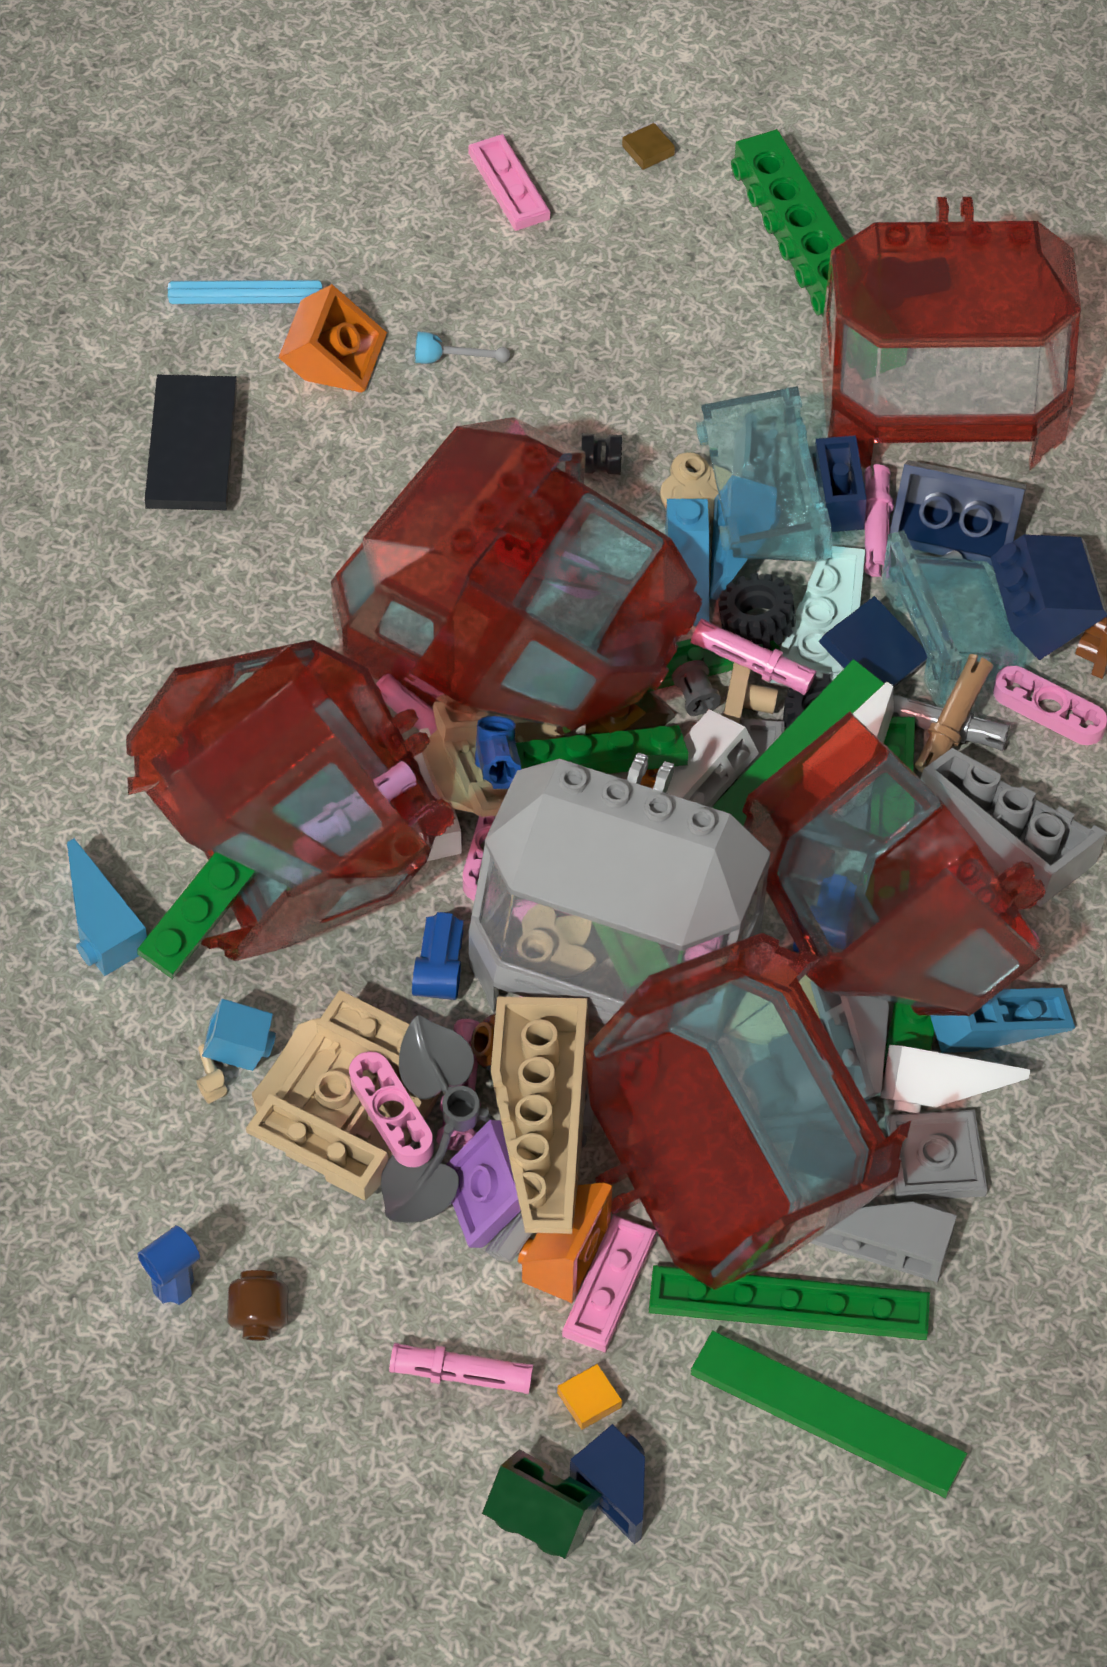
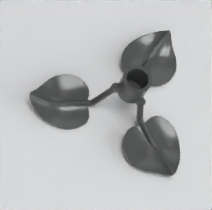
(433, 1062)

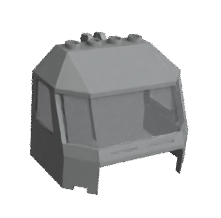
(607, 883)

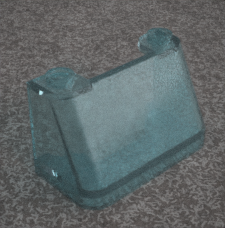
(765, 478)

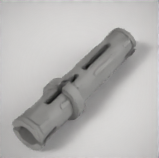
(974, 729)

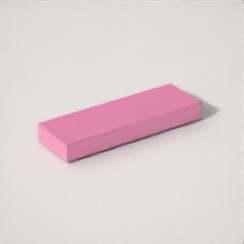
(509, 182)
(609, 1283)

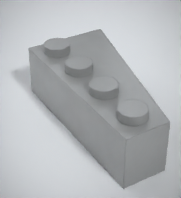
(1014, 824)

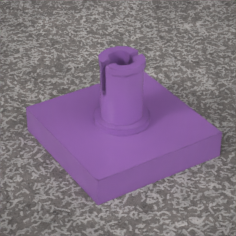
(486, 1185)

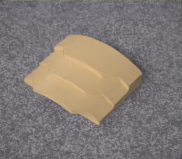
(452, 759)
(309, 1100)

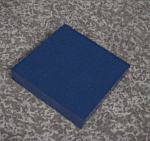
(875, 642)

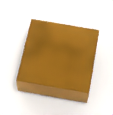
(648, 146)

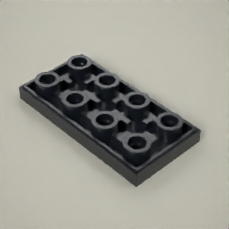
(191, 442)

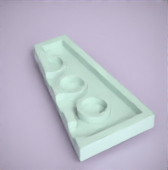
(829, 599)

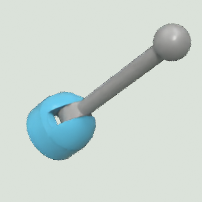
(430, 349)

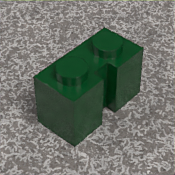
(541, 1505)

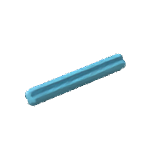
(241, 291)

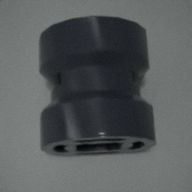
(593, 447)

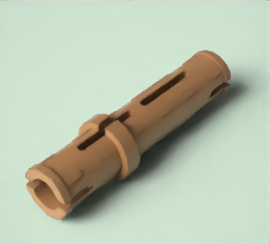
(945, 732)

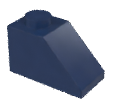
(841, 482)
(617, 1470)

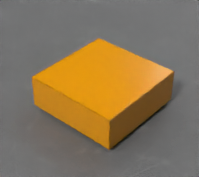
(589, 1396)

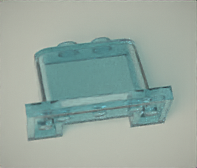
(953, 611)

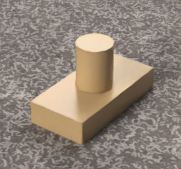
(747, 695)

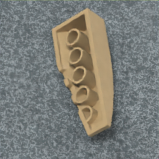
(541, 1102)

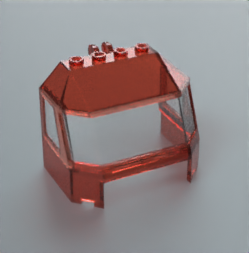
(951, 334)

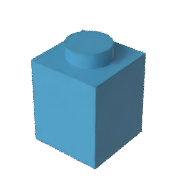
(239, 1035)

